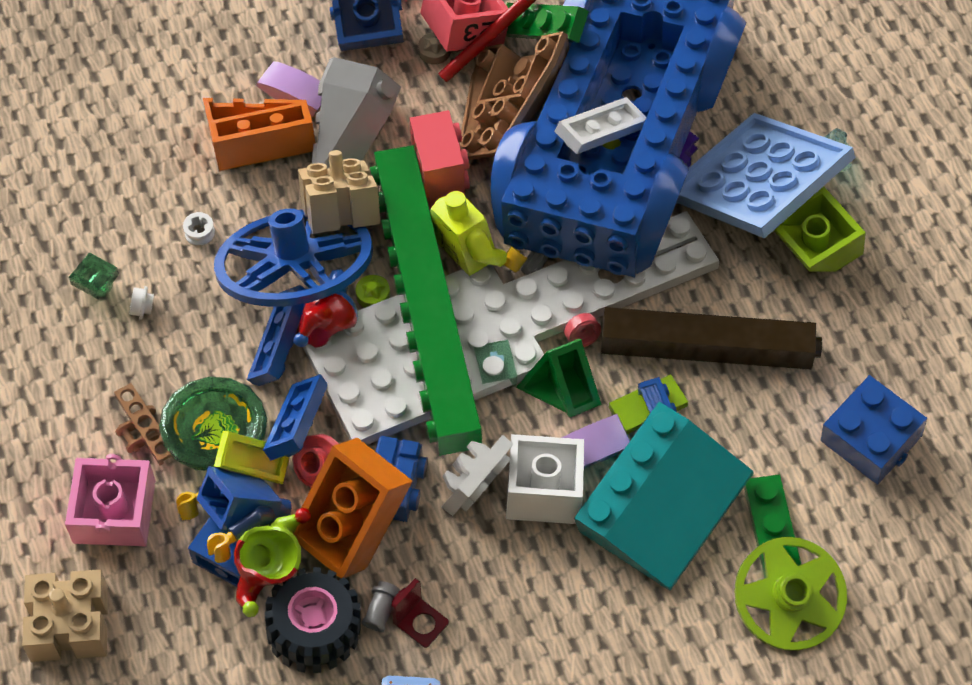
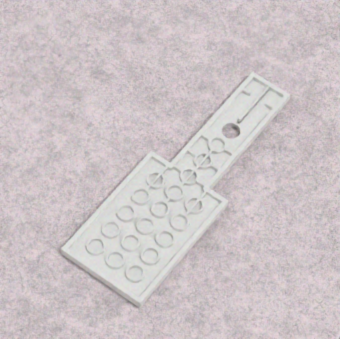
(371, 364)

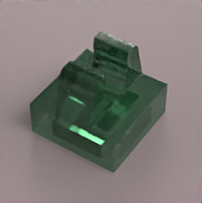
(94, 276)

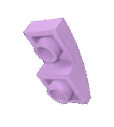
(292, 84)
(602, 439)

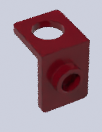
(409, 605)

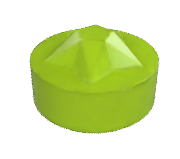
(372, 290)

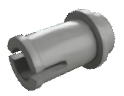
(380, 606)

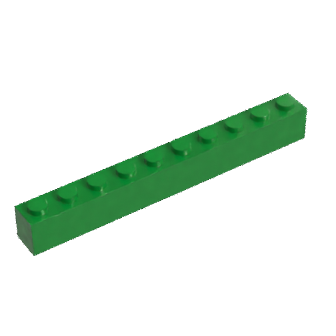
(426, 303)

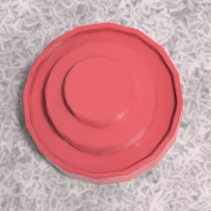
(311, 457)

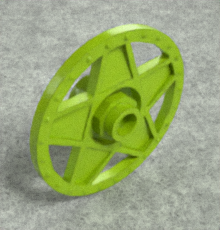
(790, 593)

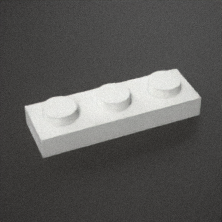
(600, 125)

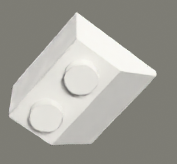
(545, 479)

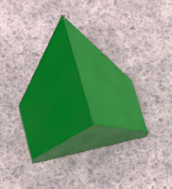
(563, 380)

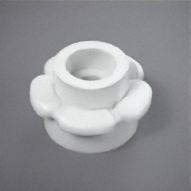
(141, 302)

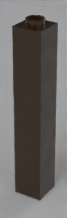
(710, 338)

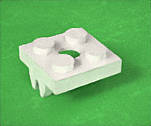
(475, 473)

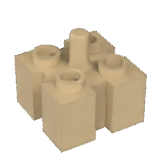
(338, 194)
(65, 615)

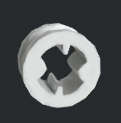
(201, 219)

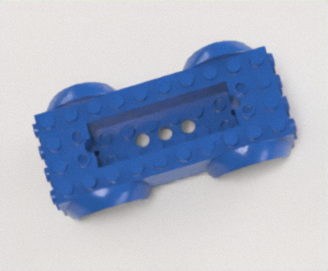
(604, 202)

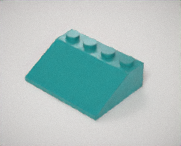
(663, 496)

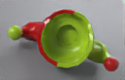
(267, 557)

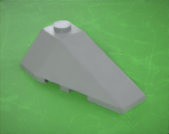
(352, 109)

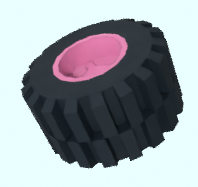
(313, 620)

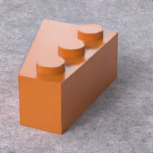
(258, 132)

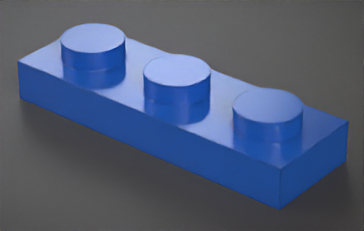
(276, 343)
(295, 418)

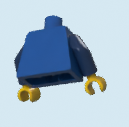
(234, 504)

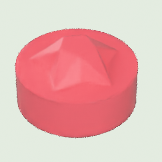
(583, 327)

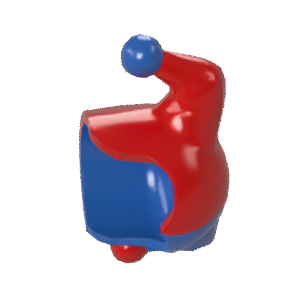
(326, 317)

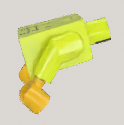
(467, 237)

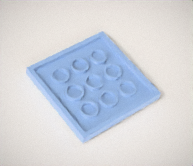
(762, 174)

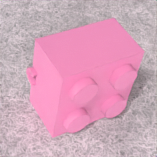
(110, 501)

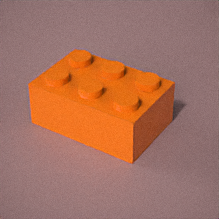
(351, 507)

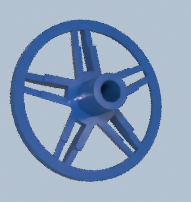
(287, 251)

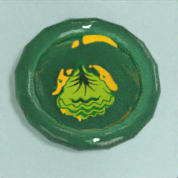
(201, 412)

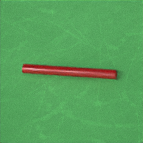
(484, 39)

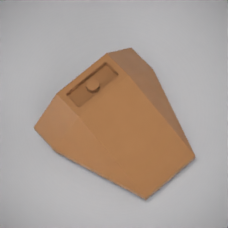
(508, 91)

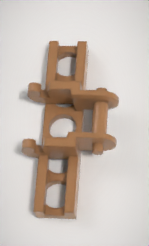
(124, 429)

